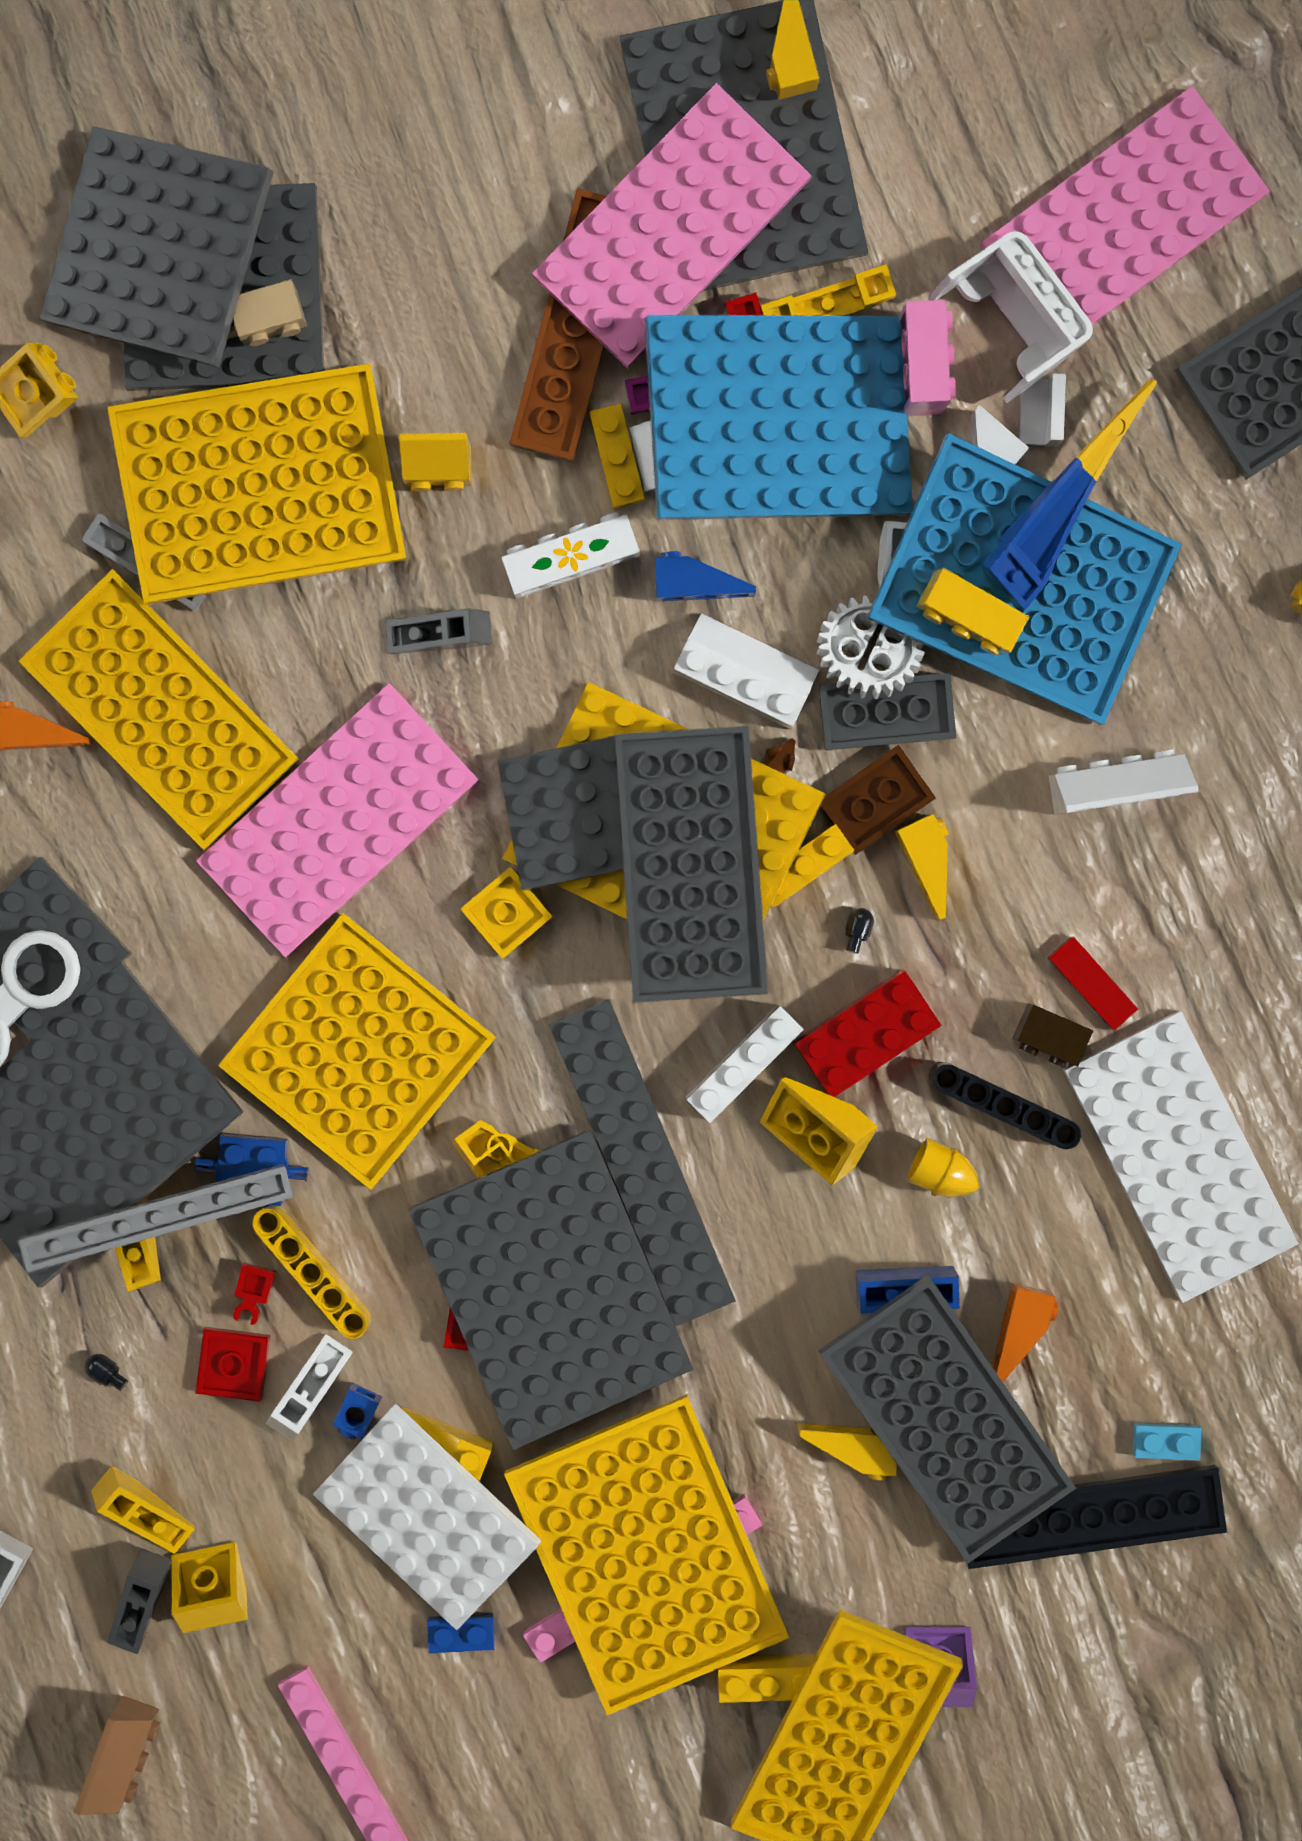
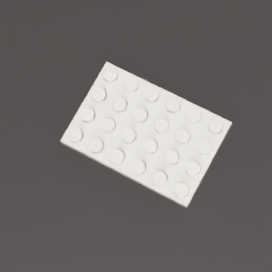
(427, 1517)

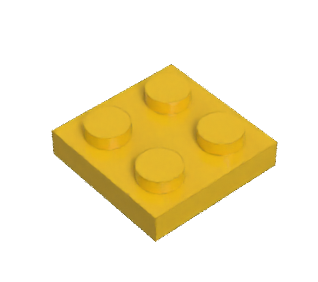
(506, 913)

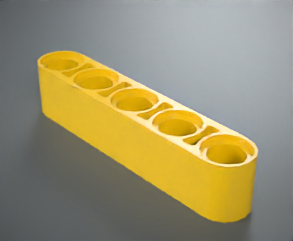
(313, 1287)

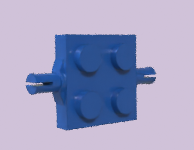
(249, 1154)

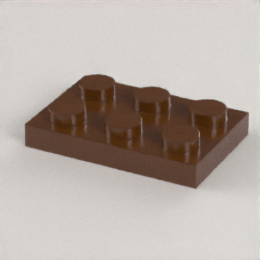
(877, 799)

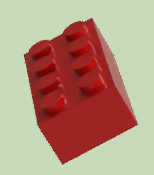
(867, 1033)

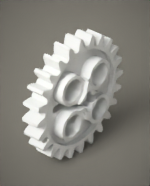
(841, 635)

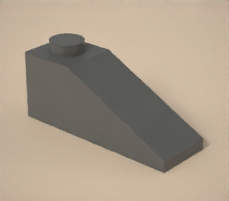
(439, 631)
(139, 1600)

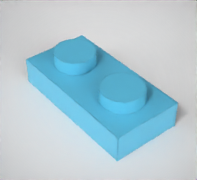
(1166, 1441)

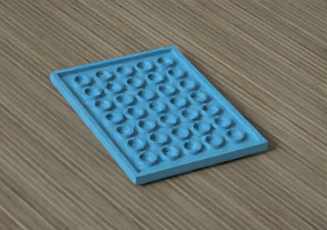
(777, 416)
(1078, 625)

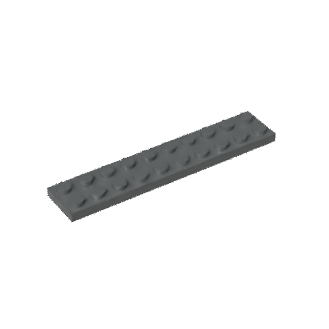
(642, 1162)

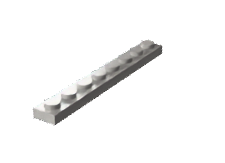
(154, 1218)

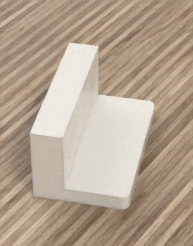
(1043, 412)

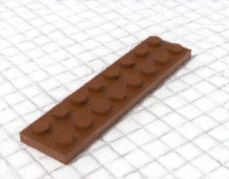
(560, 371)

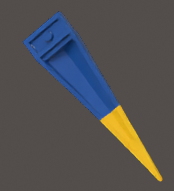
(1036, 538)

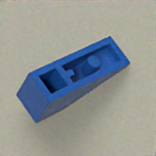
(689, 579)

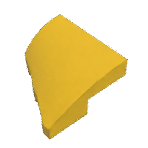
(488, 1149)

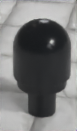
(858, 928)
(104, 1371)

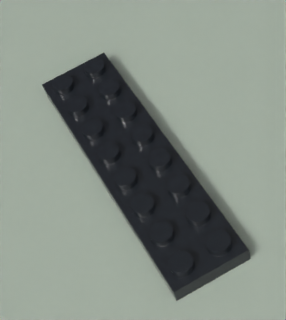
(1118, 1516)

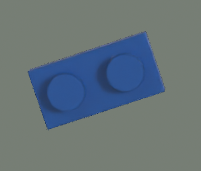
(473, 1634)

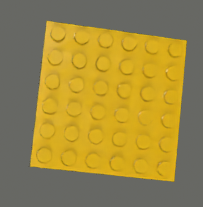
(357, 1051)

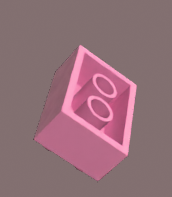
(927, 357)

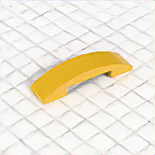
(840, 299)

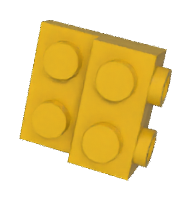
(34, 388)

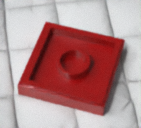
(232, 1364)

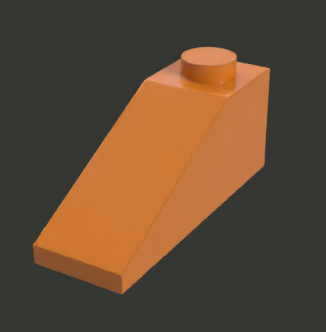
(28, 731)
(1023, 1324)

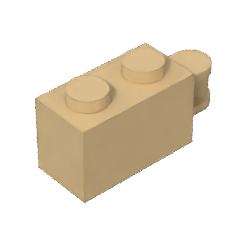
(267, 314)

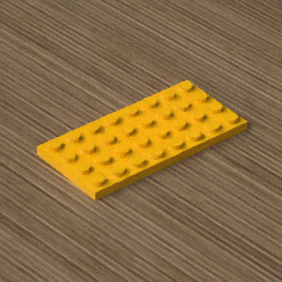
(158, 709)
(847, 1735)

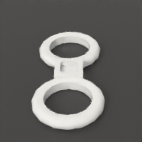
(15, 999)

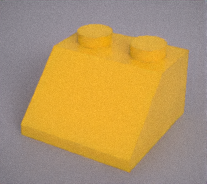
(435, 460)
(208, 1588)

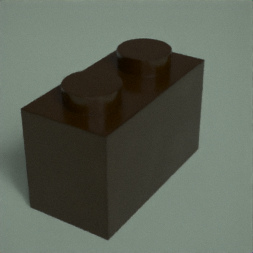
(1052, 1035)

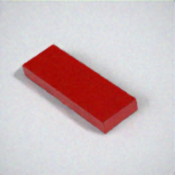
(1092, 983)

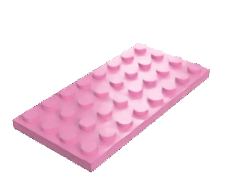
(1140, 205)
(672, 224)
(337, 820)

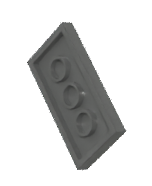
(914, 715)

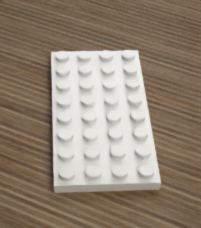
(1180, 1156)

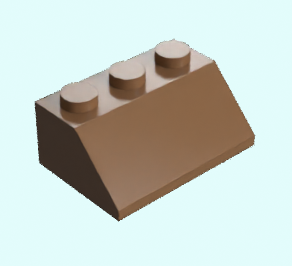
(118, 1758)

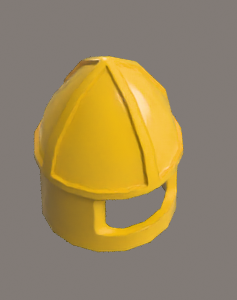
(942, 1170)

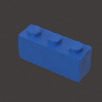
(880, 1286)

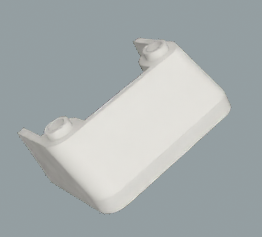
(1029, 298)

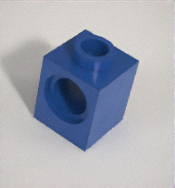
(363, 1399)

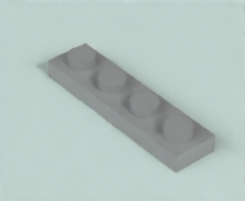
(117, 545)

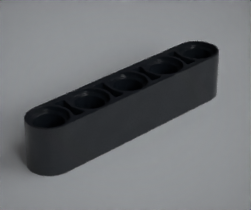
(1018, 1113)

